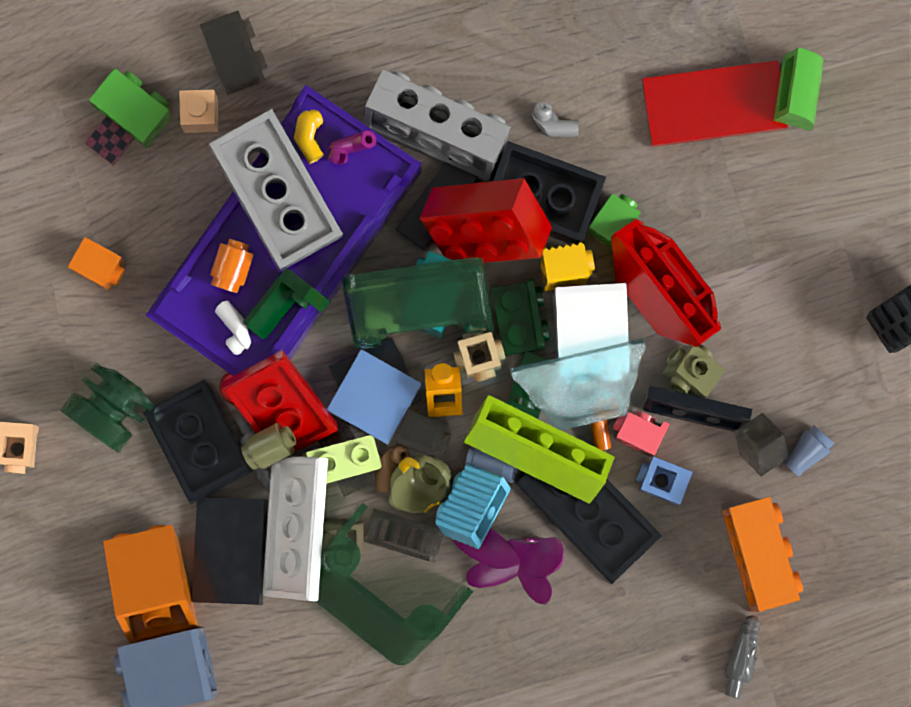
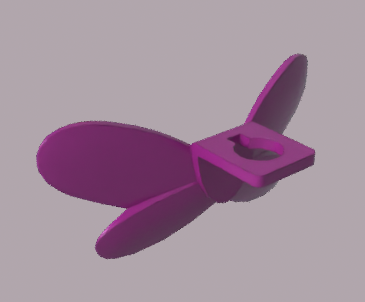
(524, 557)

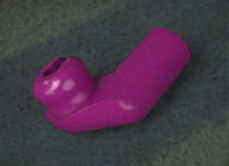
(350, 144)

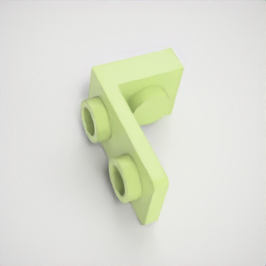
(349, 458)

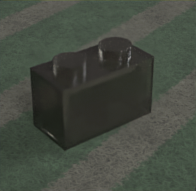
(233, 53)

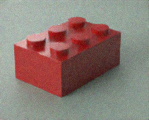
(487, 221)

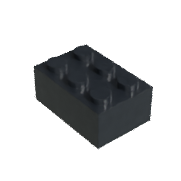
(562, 189)

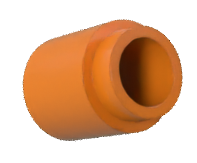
(231, 265)

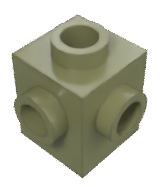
(692, 370)

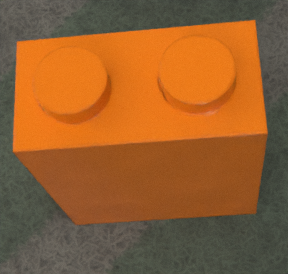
(149, 584)

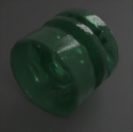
(107, 407)

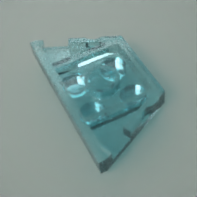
(584, 384)

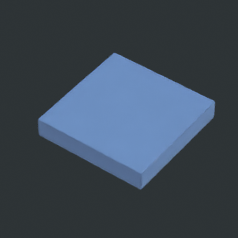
(374, 397)

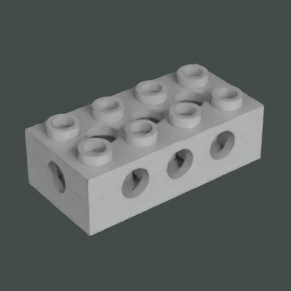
(436, 124)
(283, 167)

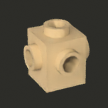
(484, 343)

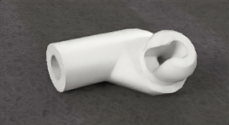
(234, 322)

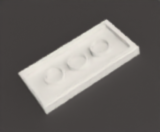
(295, 528)

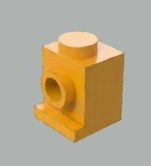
(443, 381)

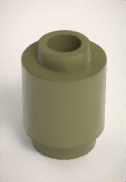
(269, 446)

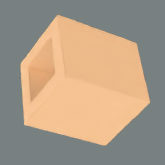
(198, 111)

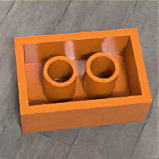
(762, 554)

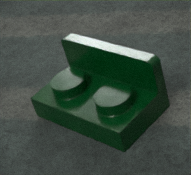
(519, 317)

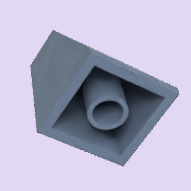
(167, 671)

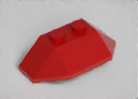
(664, 284)

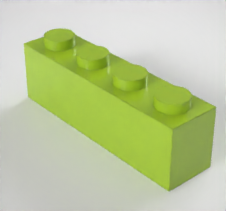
(539, 449)

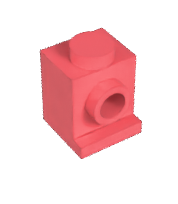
(640, 432)

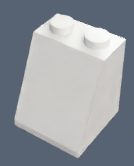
(589, 317)

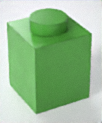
(612, 217)

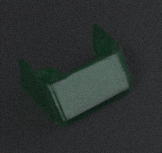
(417, 300)
(368, 616)

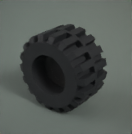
(893, 321)

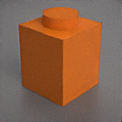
(97, 264)

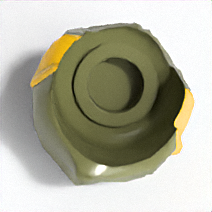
(419, 484)

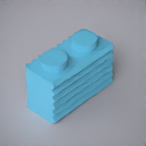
(472, 505)

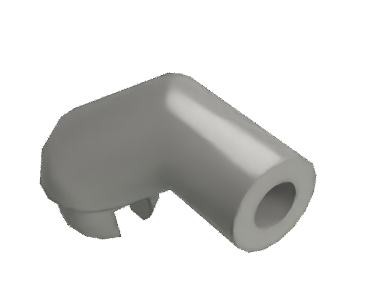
(551, 124)

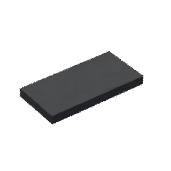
(605, 531)

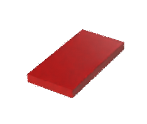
(712, 103)

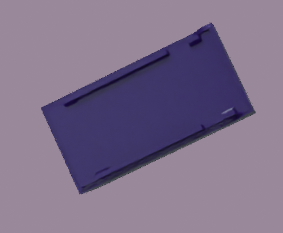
(360, 199)

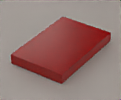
(278, 393)

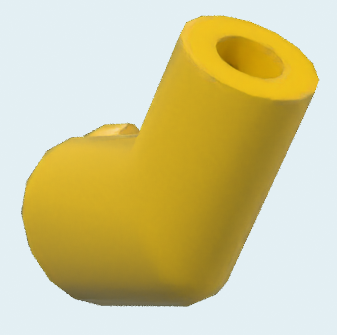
(304, 134)

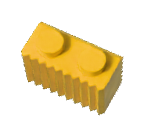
(566, 266)

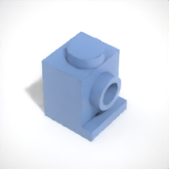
(676, 480)

